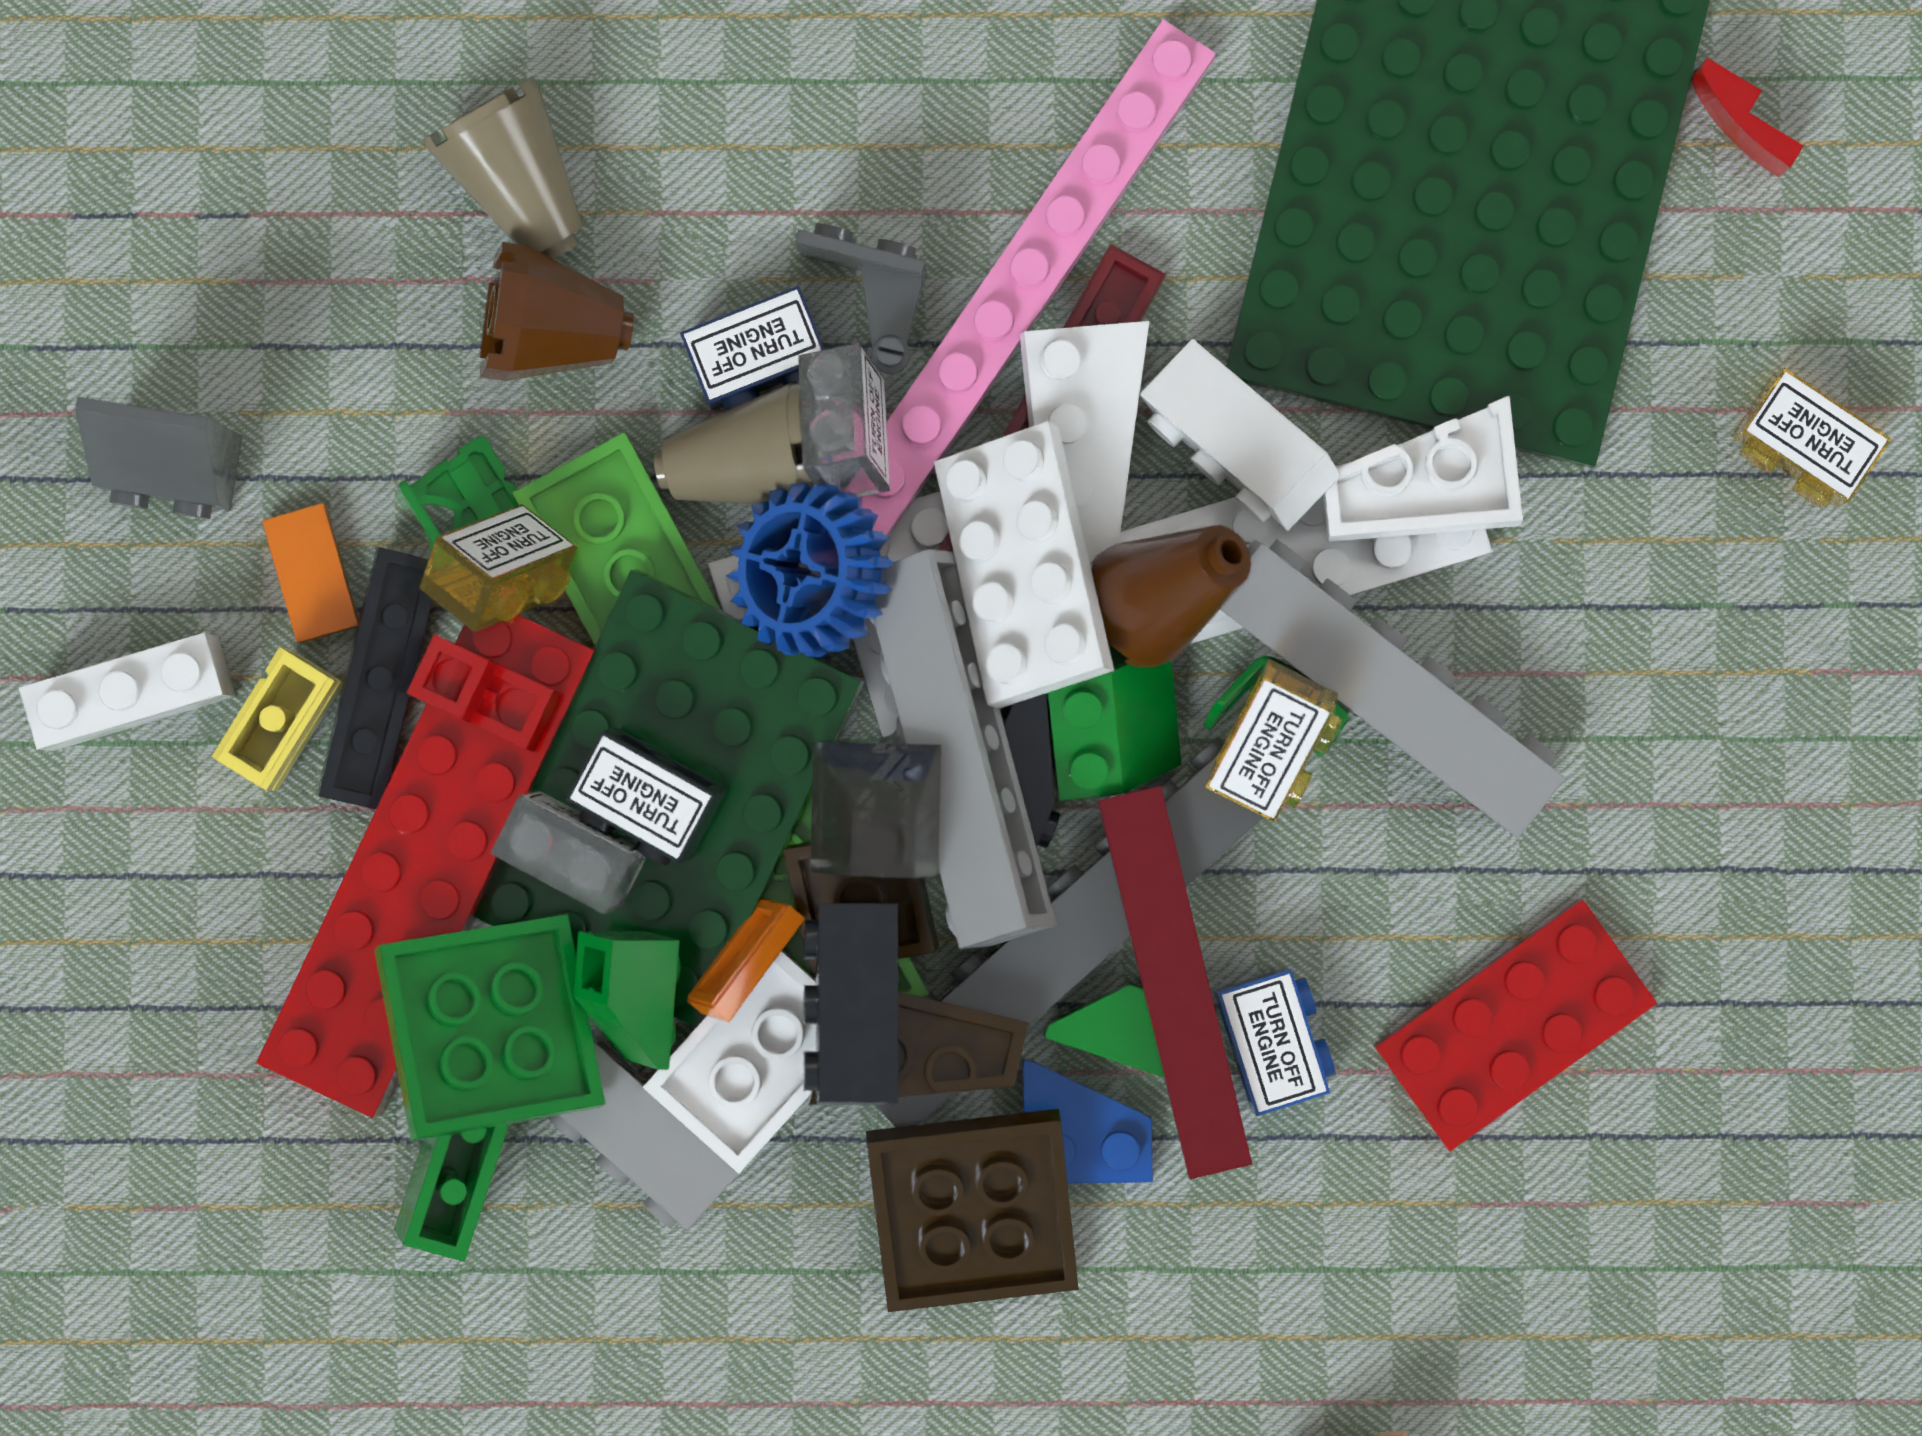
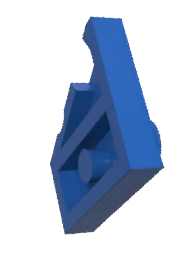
(1100, 1135)

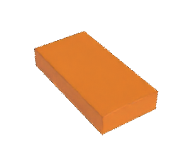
(311, 573)
(745, 960)

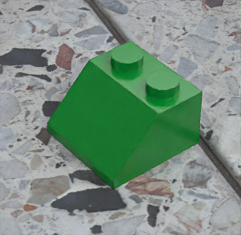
(1114, 730)

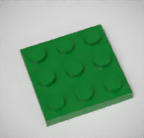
(488, 1027)

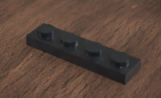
(377, 681)

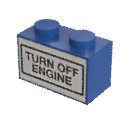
(1274, 1041)

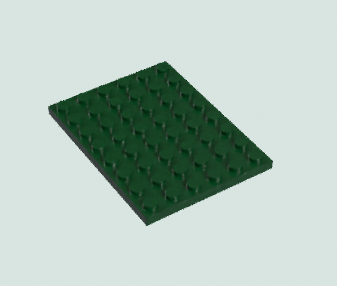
(1468, 209)

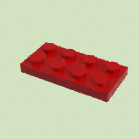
(1515, 1024)

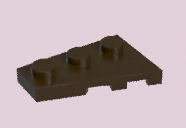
(953, 1048)

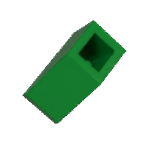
(629, 991)

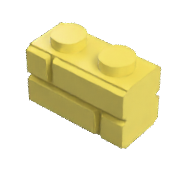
(278, 719)

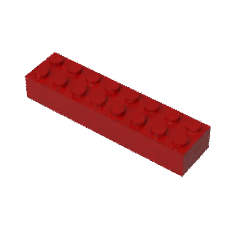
(415, 873)

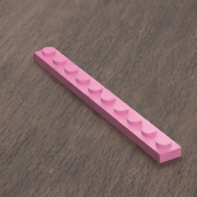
(1036, 264)

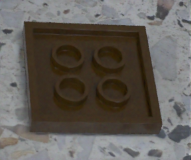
(972, 1210)

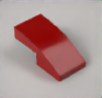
(1729, 103)
(483, 693)

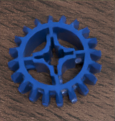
(829, 536)

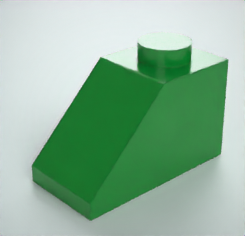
(1112, 1028)

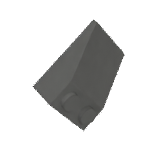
(159, 456)

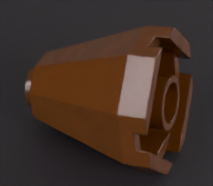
(548, 318)

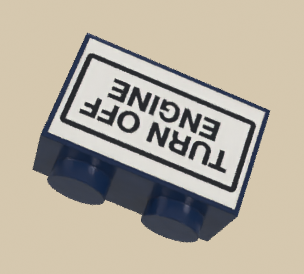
(751, 348)

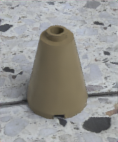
(513, 168)
(737, 452)

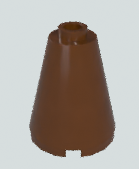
(1167, 589)

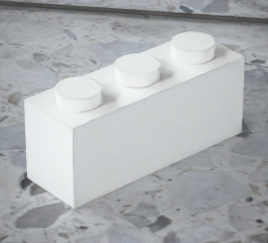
(1238, 437)
(127, 692)

